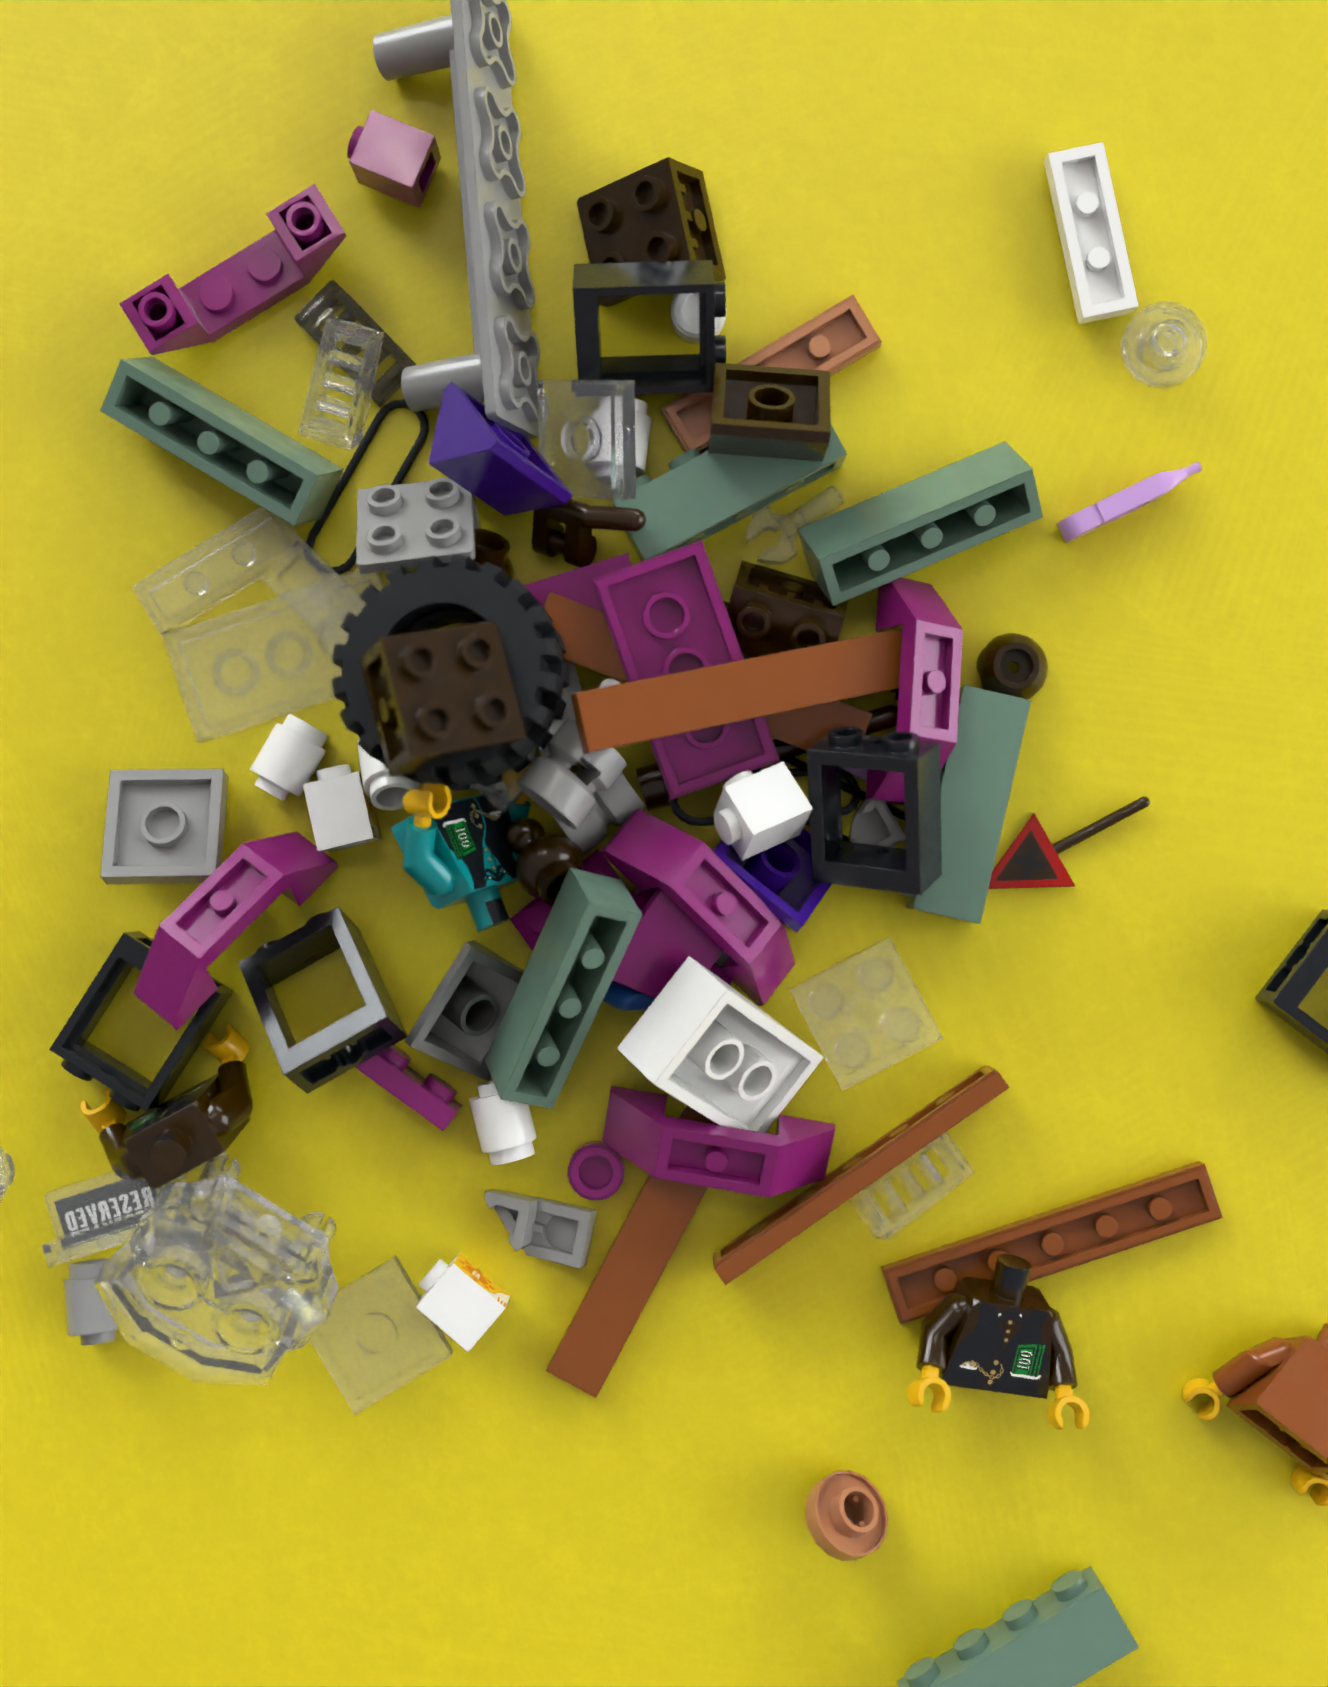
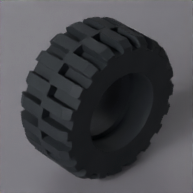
(447, 595)

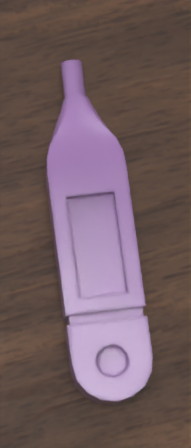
(1123, 502)

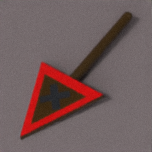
(1035, 861)

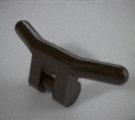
(580, 518)

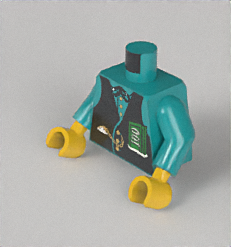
(459, 850)

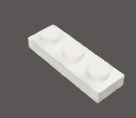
(1091, 233)

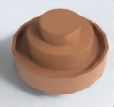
(846, 1515)

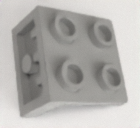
(414, 522)

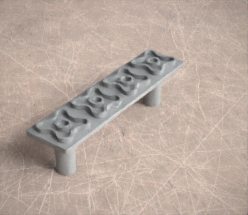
(491, 183)

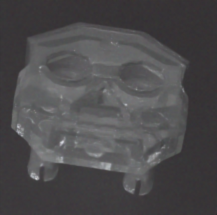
(220, 1279)

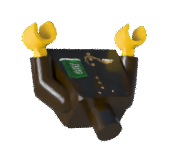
(183, 1129)
(998, 1340)

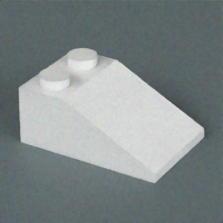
(718, 1051)

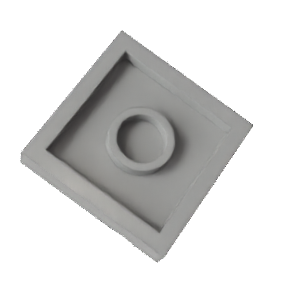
(164, 826)

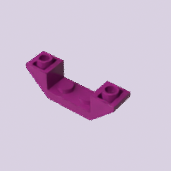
(241, 285)
(927, 673)
(711, 894)
(217, 912)
(716, 1153)

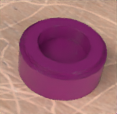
(596, 1171)

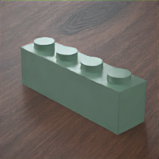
(221, 439)
(714, 492)
(920, 522)
(974, 802)
(562, 988)
(1036, 1643)

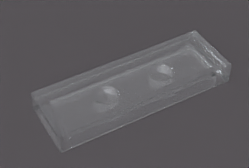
(214, 570)

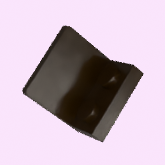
(651, 218)
(780, 612)
(440, 694)

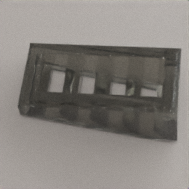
(326, 304)

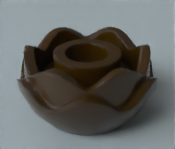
(1017, 649)

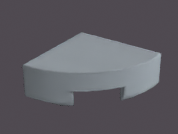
(875, 825)

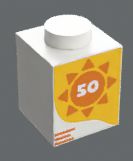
(340, 809)
(461, 1300)

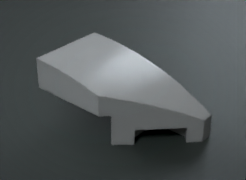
(545, 1226)

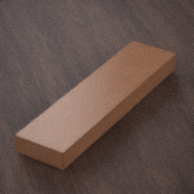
(823, 343)

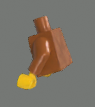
(1284, 1396)

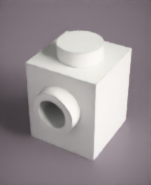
(760, 810)

